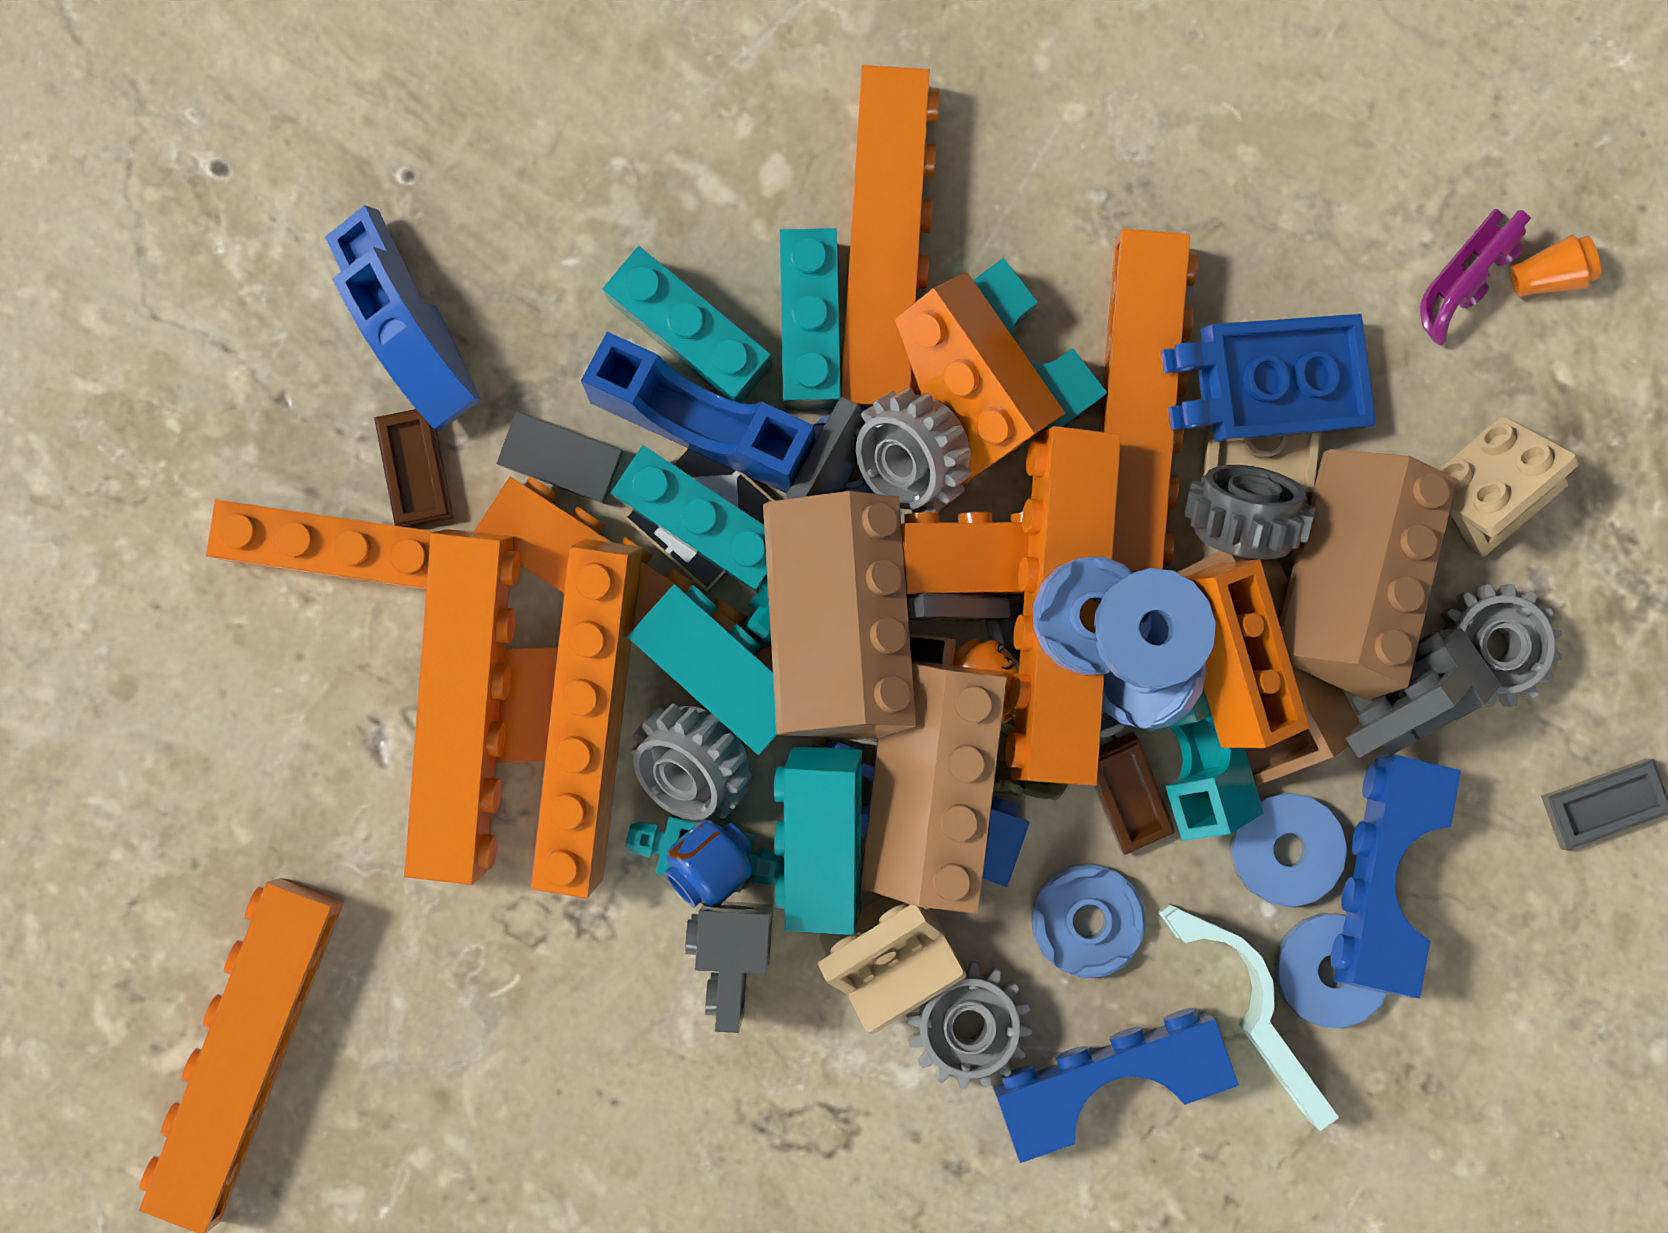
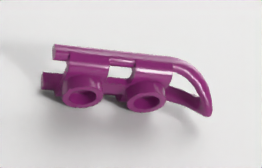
(1468, 286)

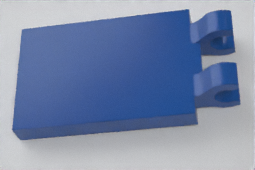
(1276, 378)

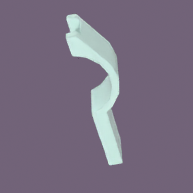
(1257, 1020)

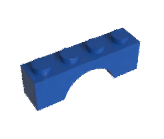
(656, 397)
(1377, 941)
(1046, 1103)

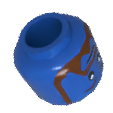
(708, 863)

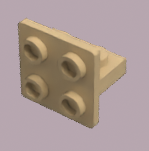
(1504, 482)
(890, 961)

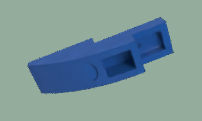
(397, 323)

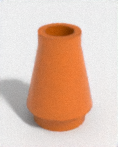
(1558, 268)

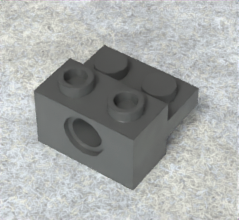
(1446, 686)
(734, 943)

